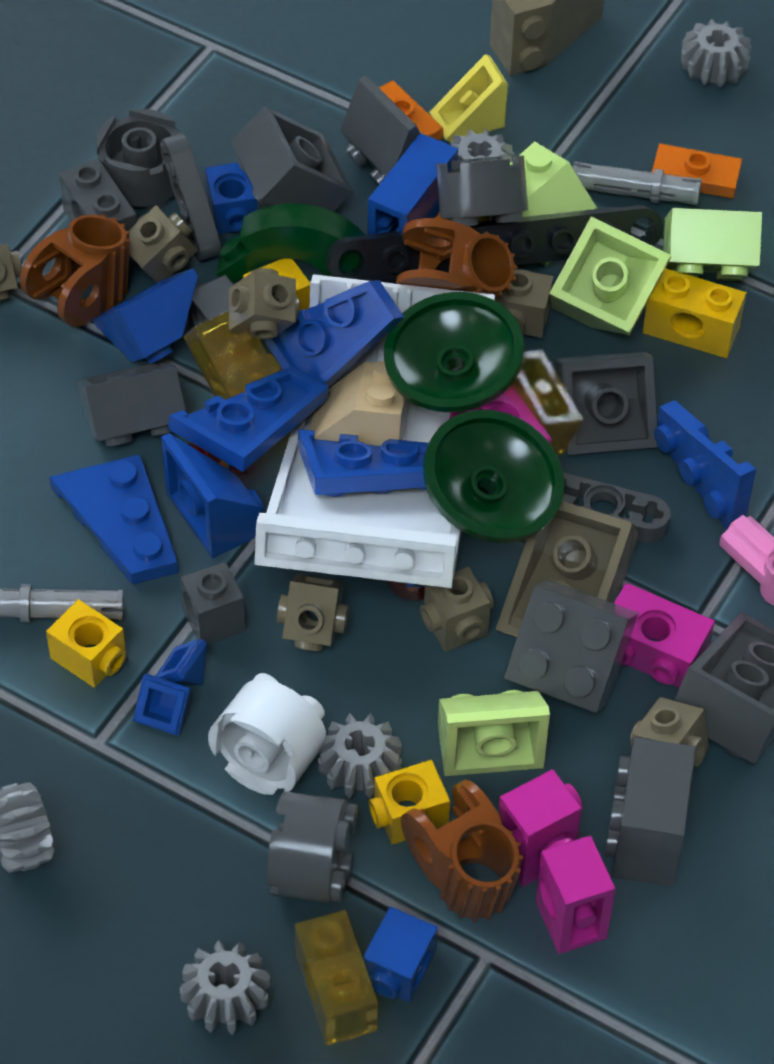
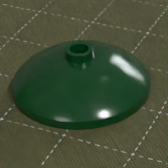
(451, 334)
(505, 459)

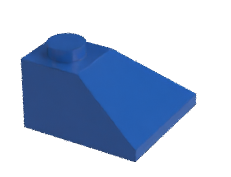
(151, 318)
(209, 497)

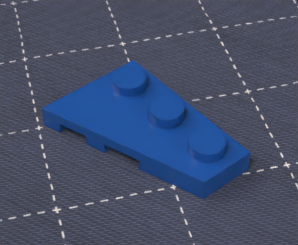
(336, 332)
(254, 420)
(705, 465)
(359, 467)
(122, 514)

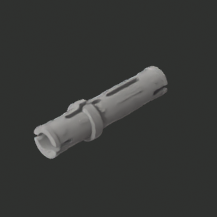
(642, 184)
(53, 603)

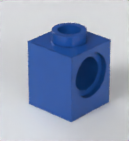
(229, 196)
(400, 954)

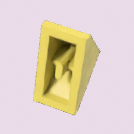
(474, 102)

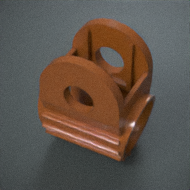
(85, 254)
(476, 260)
(443, 854)

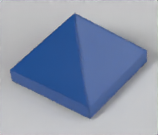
(185, 664)
(161, 704)

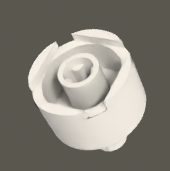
(268, 735)

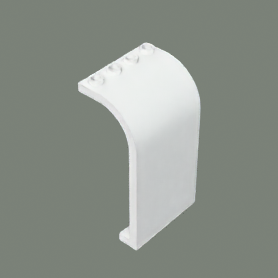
(360, 533)

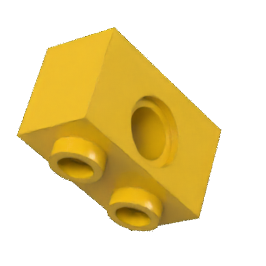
(694, 313)

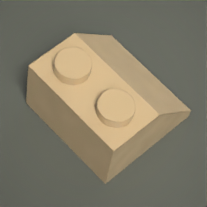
(362, 406)

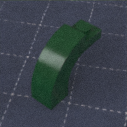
(287, 232)

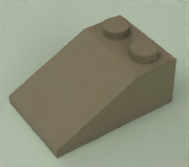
(537, 31)
(575, 550)

